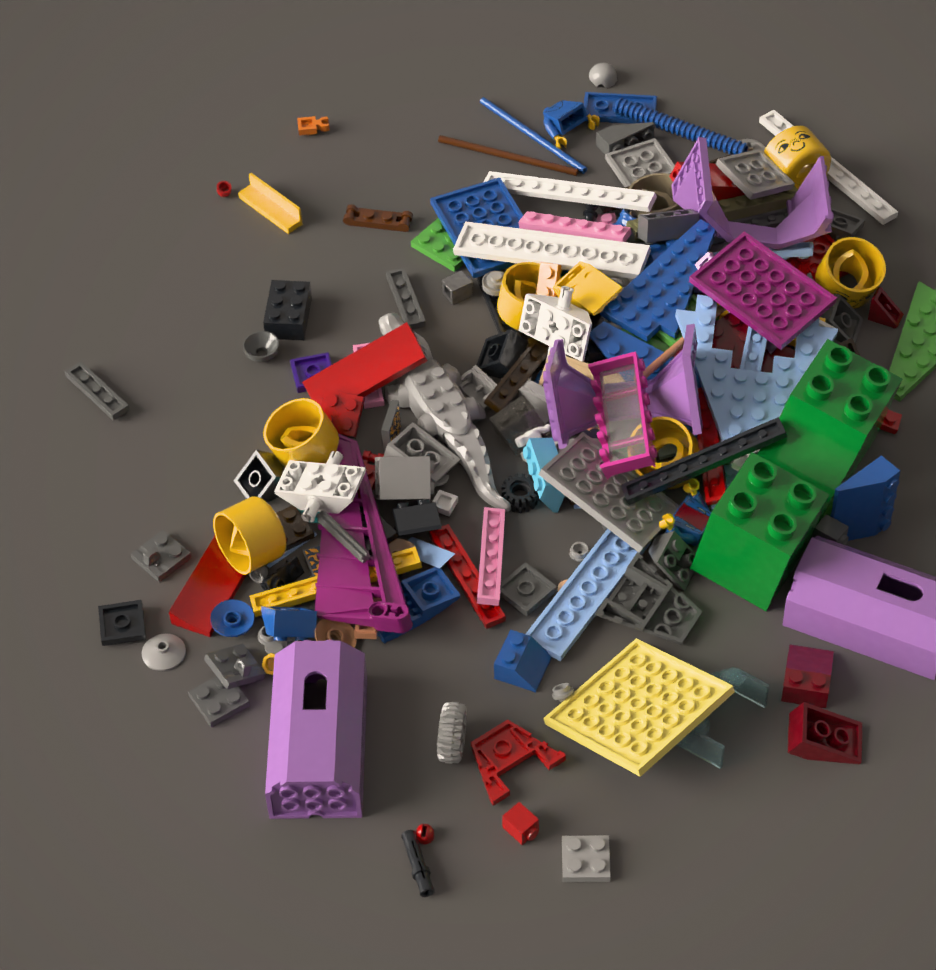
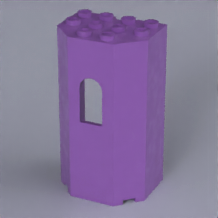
(840, 603)
(317, 754)

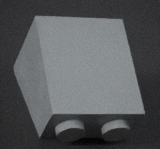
(403, 477)

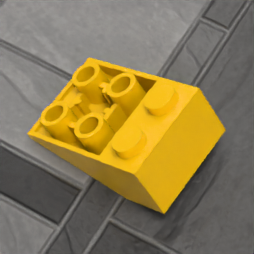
(590, 286)

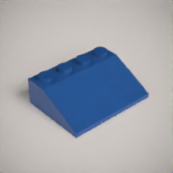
(867, 499)

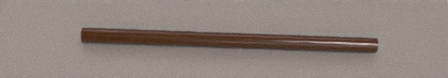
(508, 155)

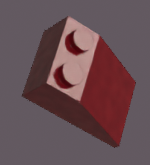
(807, 676)
(824, 735)

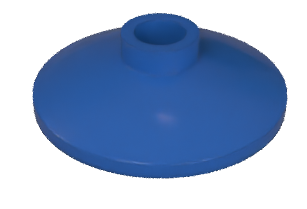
(230, 611)

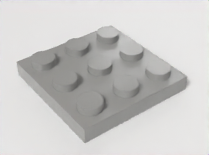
(638, 161)
(755, 174)

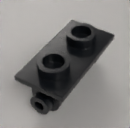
(286, 574)

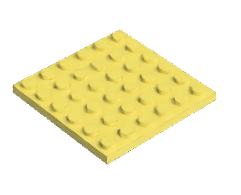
(639, 706)

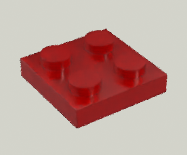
(343, 411)

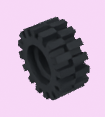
(520, 483)

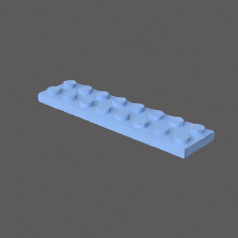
(582, 595)

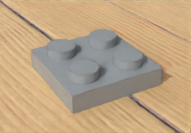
(586, 858)

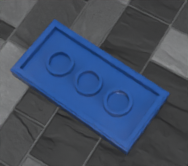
(603, 105)

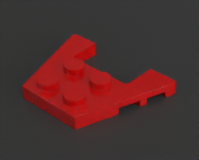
(504, 749)

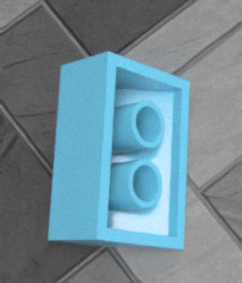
(538, 453)

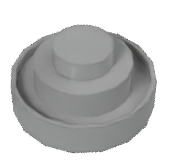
(492, 282)

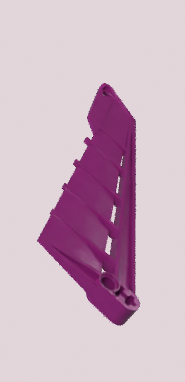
(343, 581)

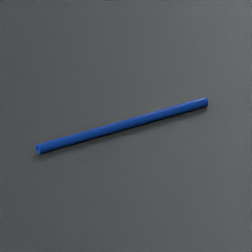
(536, 137)

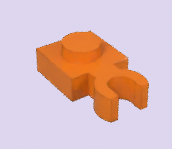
(310, 125)

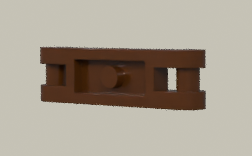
(377, 219)

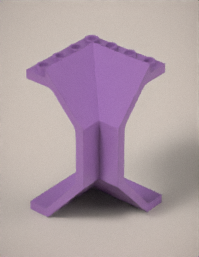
(807, 211)
(570, 393)

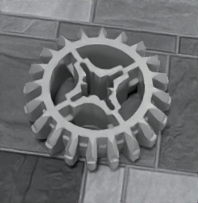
(452, 732)

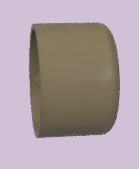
(662, 186)

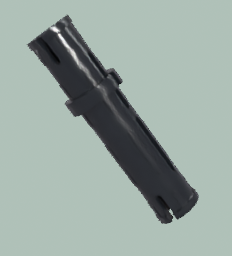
(420, 872)

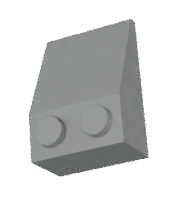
(416, 442)

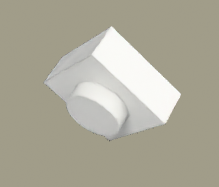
(445, 502)

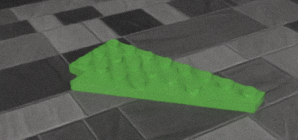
(917, 344)

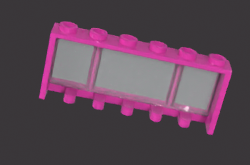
(623, 414)

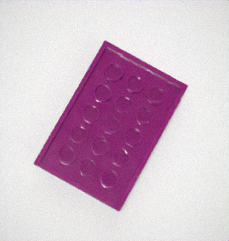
(762, 290)

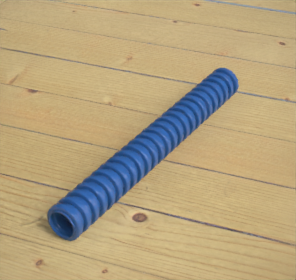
(679, 127)

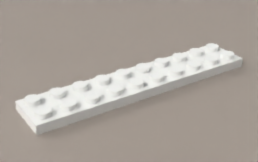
(525, 245)

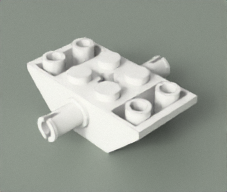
(555, 318)
(319, 485)

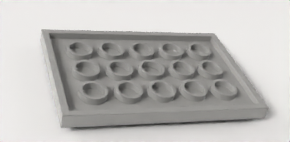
(580, 478)

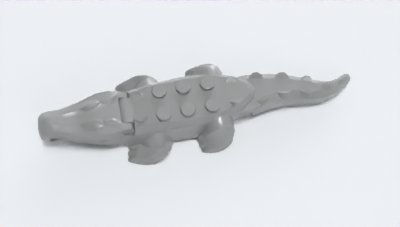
(445, 414)

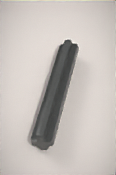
(343, 536)

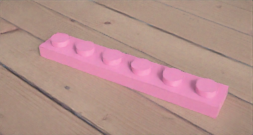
(574, 227)
(491, 556)

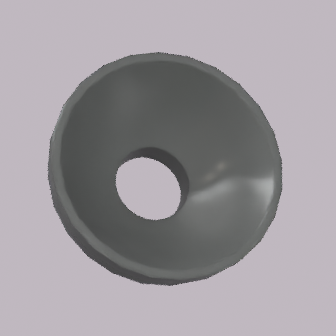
(258, 342)

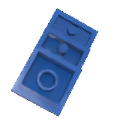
(425, 597)

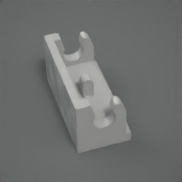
(477, 385)

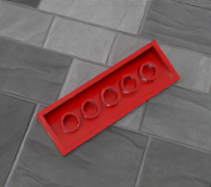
(370, 366)
(207, 586)

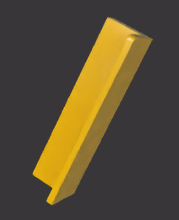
(271, 204)

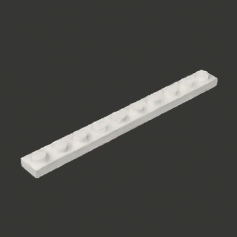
(841, 177)
(576, 191)

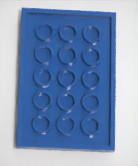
(482, 204)

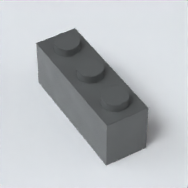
(665, 225)

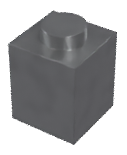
(457, 287)

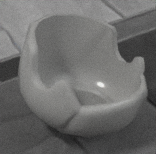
(603, 74)

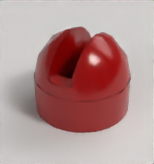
(222, 186)
(429, 834)

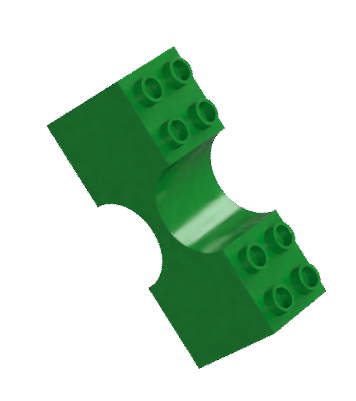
(788, 485)

